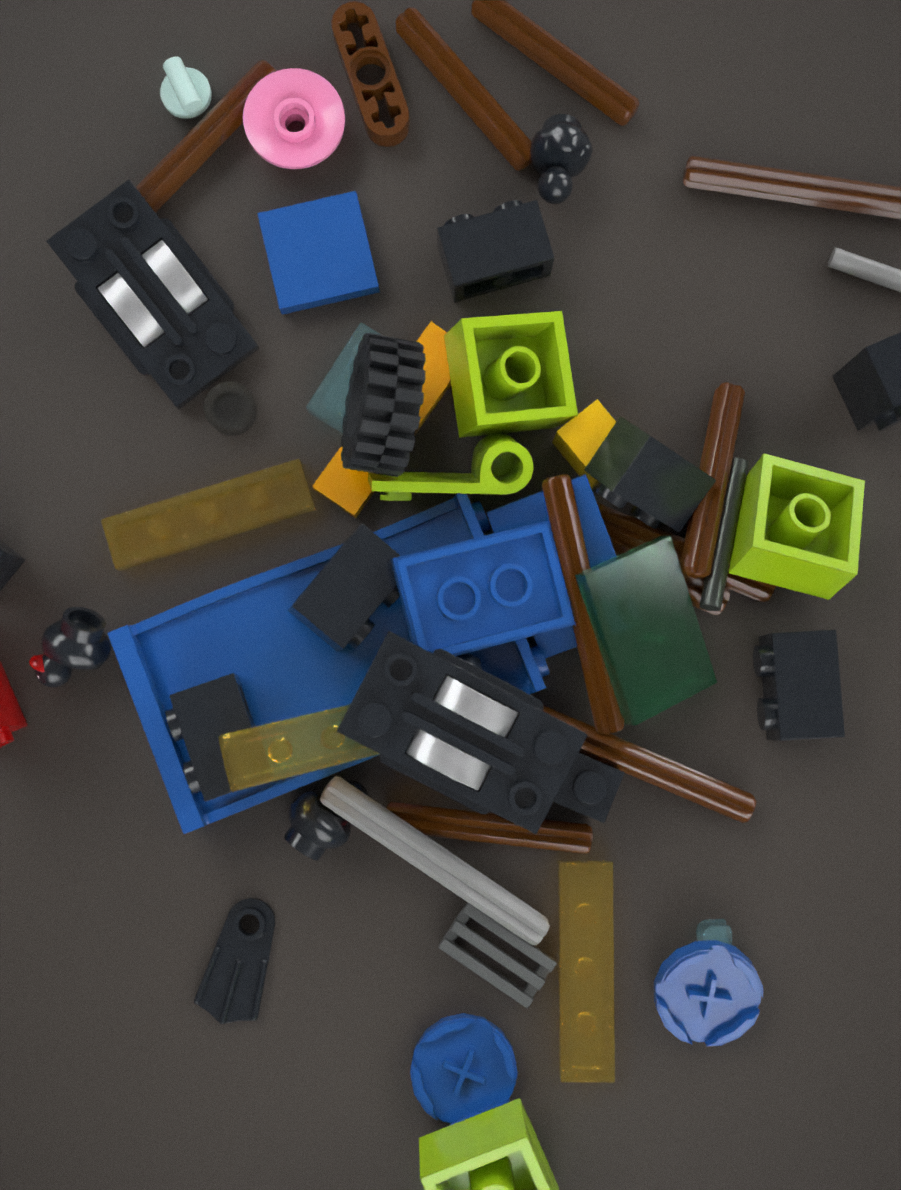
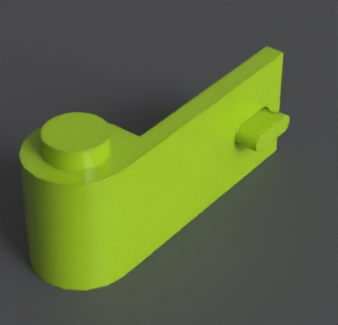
(497, 467)

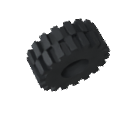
(383, 405)

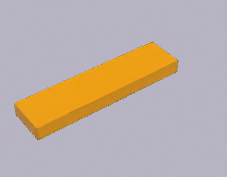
(351, 488)

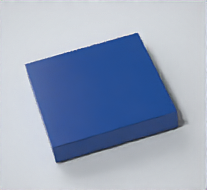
(318, 252)

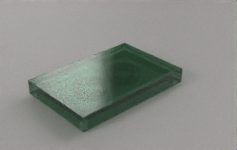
(646, 629)

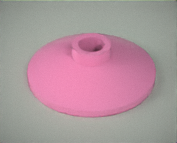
(287, 98)

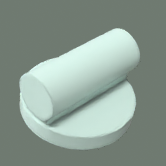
(184, 90)

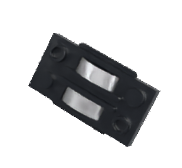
(153, 294)
(462, 732)

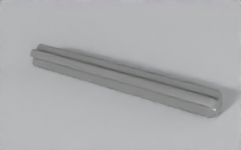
(434, 860)

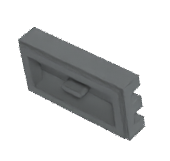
(534, 980)

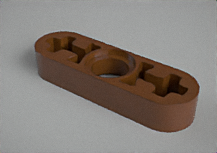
(373, 53)

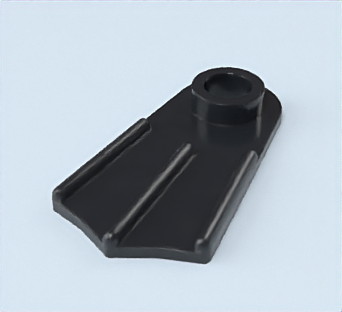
(238, 966)

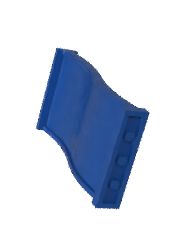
(279, 659)

